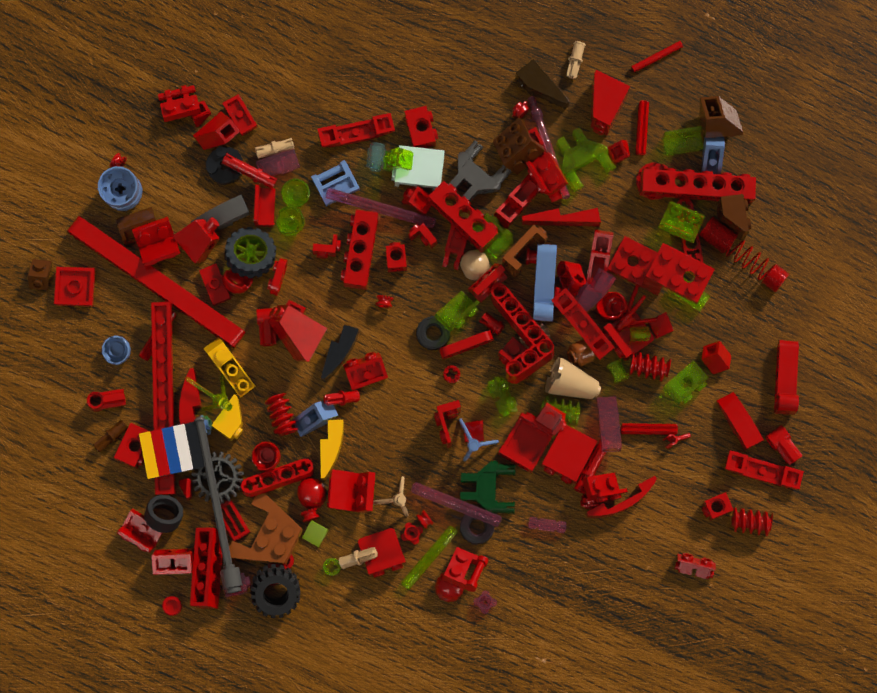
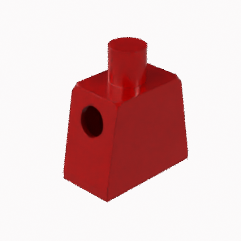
(198, 239)

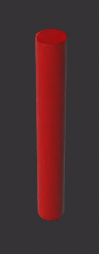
(657, 56)

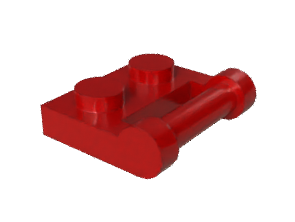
(459, 566)

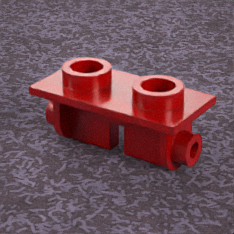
(688, 563)

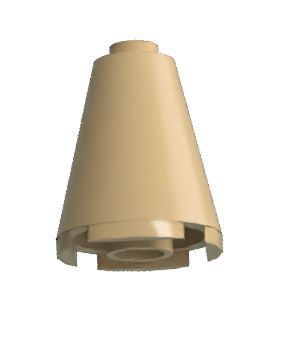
(571, 381)

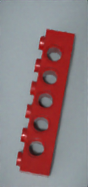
(650, 187)

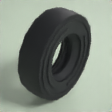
(432, 344)
(473, 538)

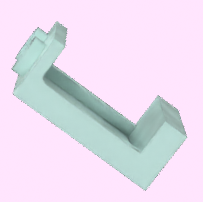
(425, 170)

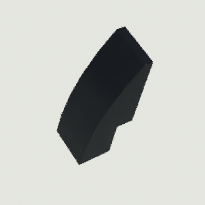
(339, 351)

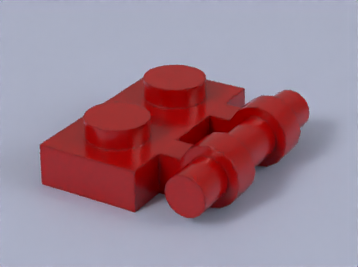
(180, 107)

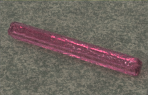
(456, 504)

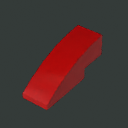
(517, 202)
(599, 253)
(189, 399)
(740, 421)

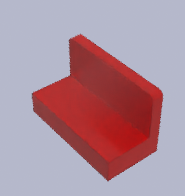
(264, 207)

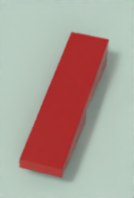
(553, 218)

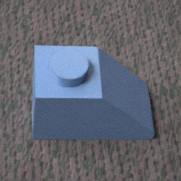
(713, 154)
(314, 417)

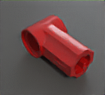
(267, 334)
(109, 399)
(781, 441)

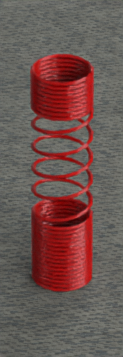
(722, 239)

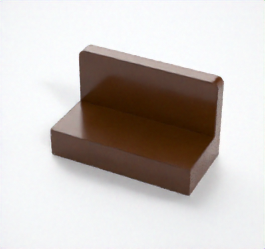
(134, 220)

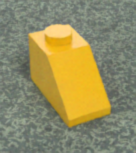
(230, 422)

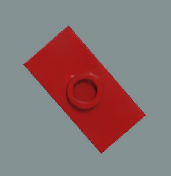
(213, 282)

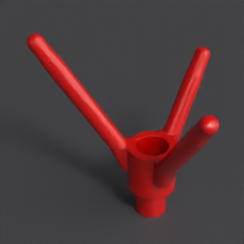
(627, 318)

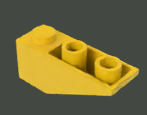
(229, 367)

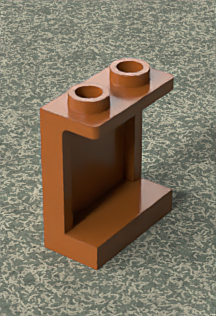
(533, 235)

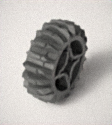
(219, 468)

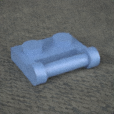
(344, 183)

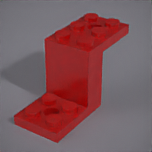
(661, 269)

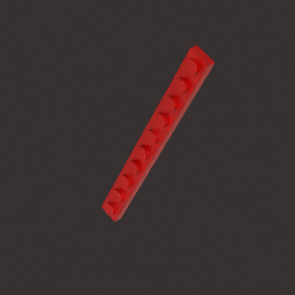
(162, 380)

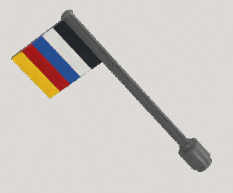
(182, 450)

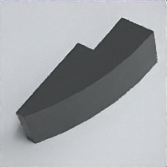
(227, 212)

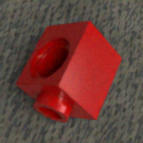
(396, 265)
(724, 502)

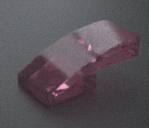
(279, 163)

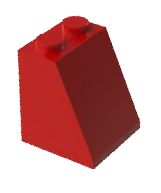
(606, 101)
(296, 331)

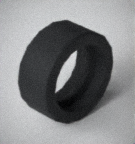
(168, 503)

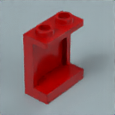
(526, 442)
(568, 454)

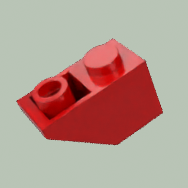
(216, 132)

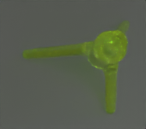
(219, 400)

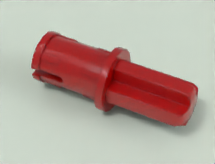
(341, 398)

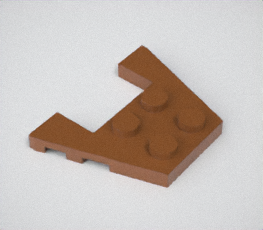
(275, 539)

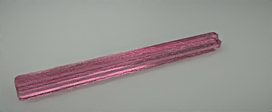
(379, 207)

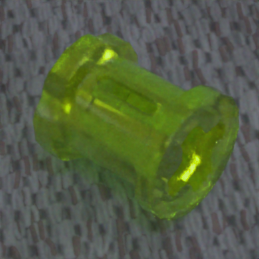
(618, 371)

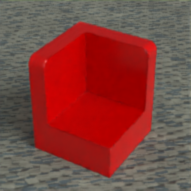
(716, 357)

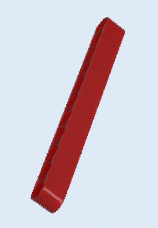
(156, 282)

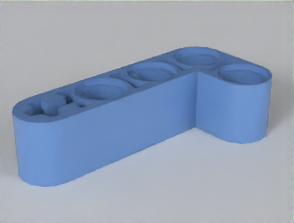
(544, 282)

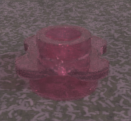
(485, 607)

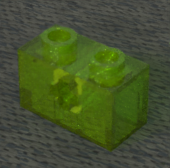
(691, 373)

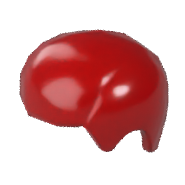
(235, 283)
(612, 306)
(266, 456)
(311, 493)
(447, 591)

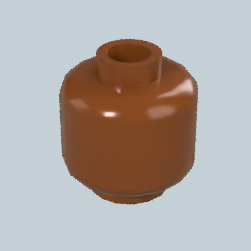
(580, 353)

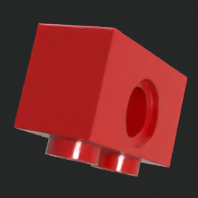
(417, 117)
(124, 452)

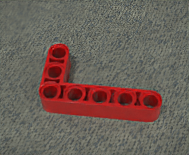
(524, 331)

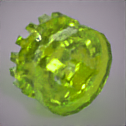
(335, 571)

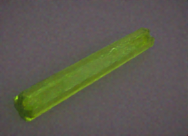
(429, 557)

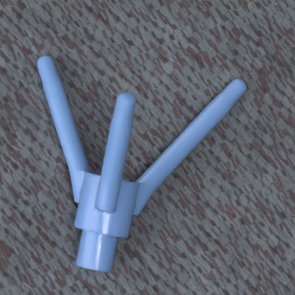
(473, 444)

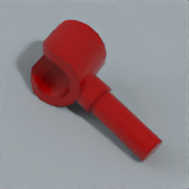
(674, 439)

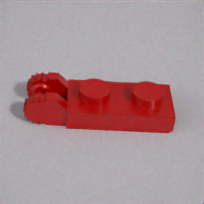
(455, 245)

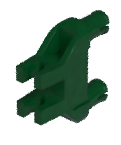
(486, 487)

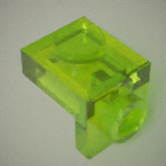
(398, 158)

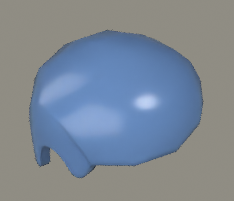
(116, 350)

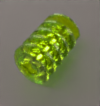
(572, 413)

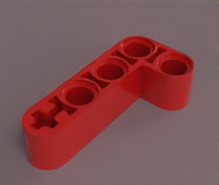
(786, 378)

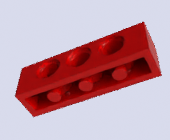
(481, 239)
(359, 279)
(206, 569)

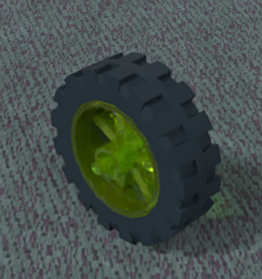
(249, 268)

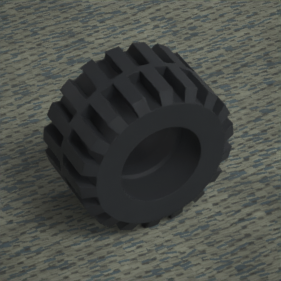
(280, 605)

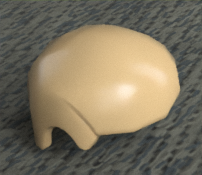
(474, 264)

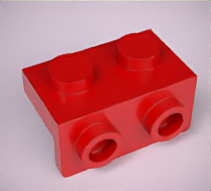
(138, 532)

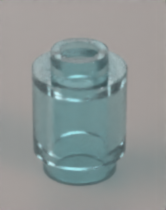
(375, 157)

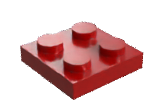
(74, 286)

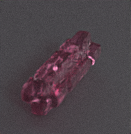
(547, 525)

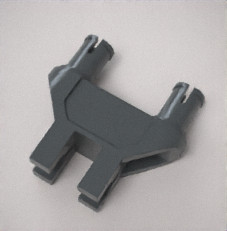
(474, 176)

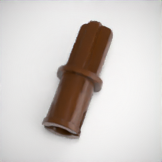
(110, 436)

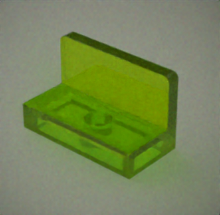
(682, 141)

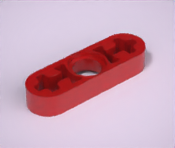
(466, 344)

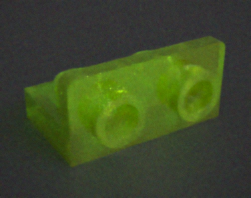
(504, 238)
(456, 311)

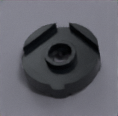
(214, 169)

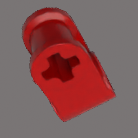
(571, 276)

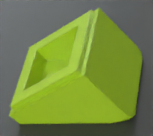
(315, 533)

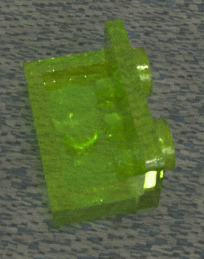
(681, 221)

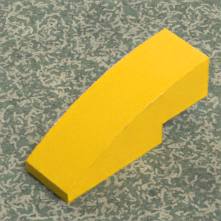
(331, 447)

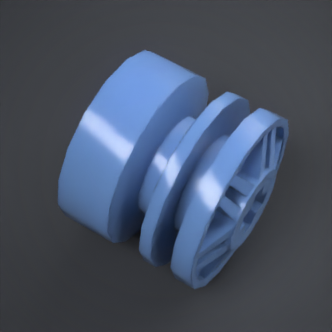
(111, 183)

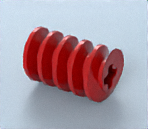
(650, 366)
(280, 415)
(751, 521)

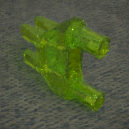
(580, 156)

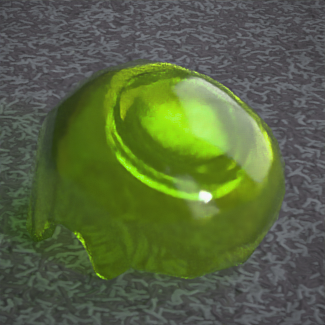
(295, 192)
(290, 221)

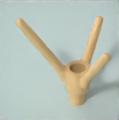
(398, 499)

